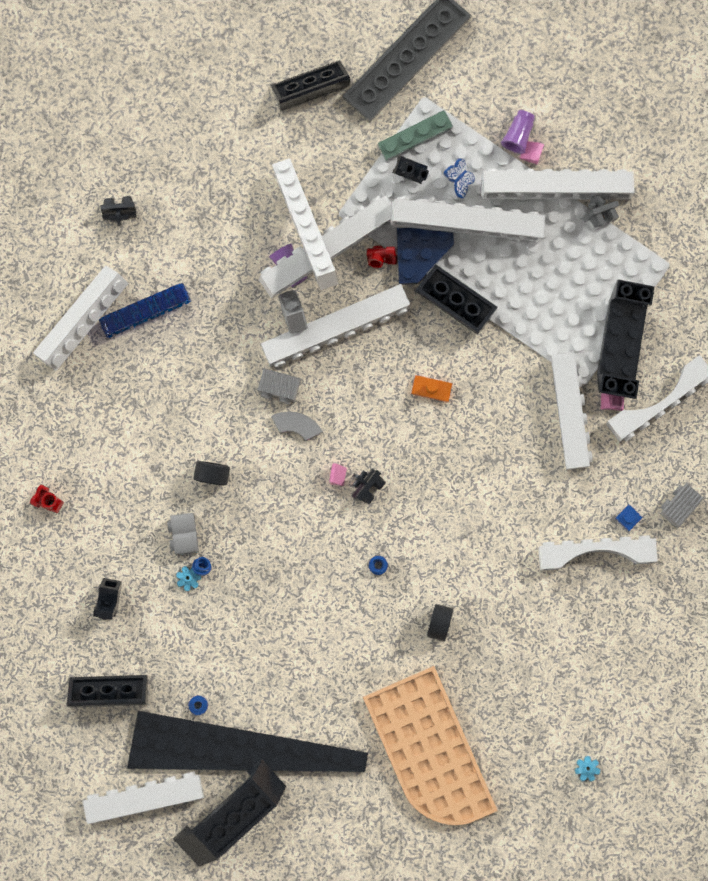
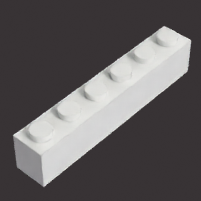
(80, 318)
(570, 410)
(143, 799)

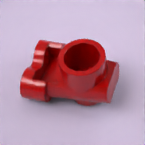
(378, 255)
(43, 499)

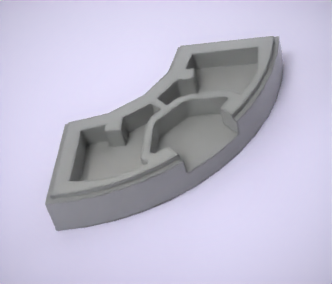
(296, 423)

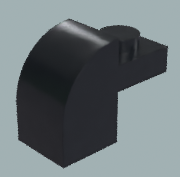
(108, 599)

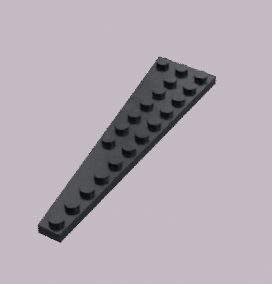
(195, 745)

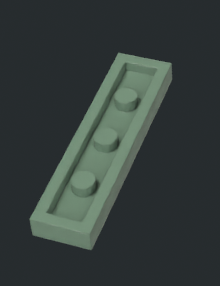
(415, 135)

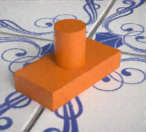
(431, 388)

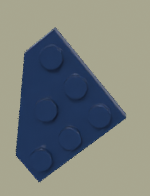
(420, 251)

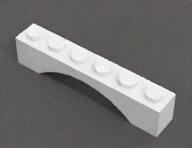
(628, 421)
(638, 551)

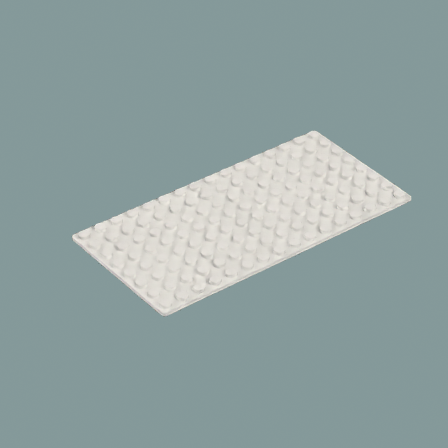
(545, 291)

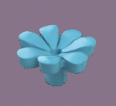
(192, 578)
(587, 773)

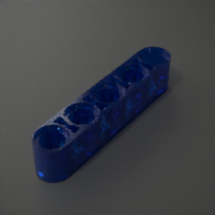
(144, 309)

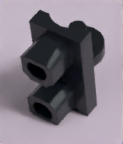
(410, 169)
(118, 211)
(364, 483)

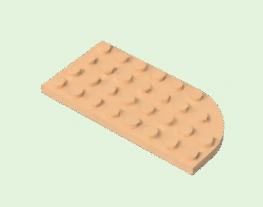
(429, 750)

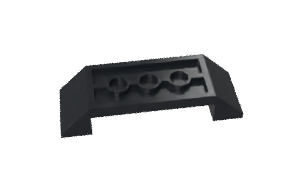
(623, 338)
(233, 816)

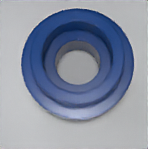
(382, 560)
(205, 563)
(203, 709)

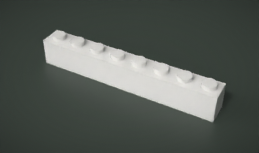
(557, 184)
(467, 220)
(305, 224)
(336, 240)
(336, 325)

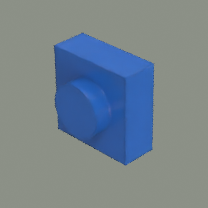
(628, 518)

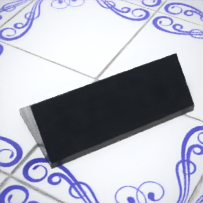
(310, 85)
(456, 299)
(107, 691)

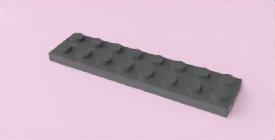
(406, 57)

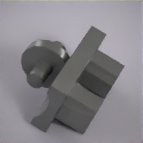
(599, 209)

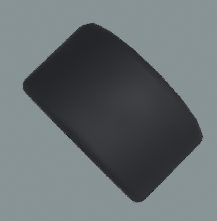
(211, 473)
(440, 622)

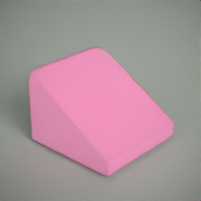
(532, 152)
(612, 402)
(337, 475)

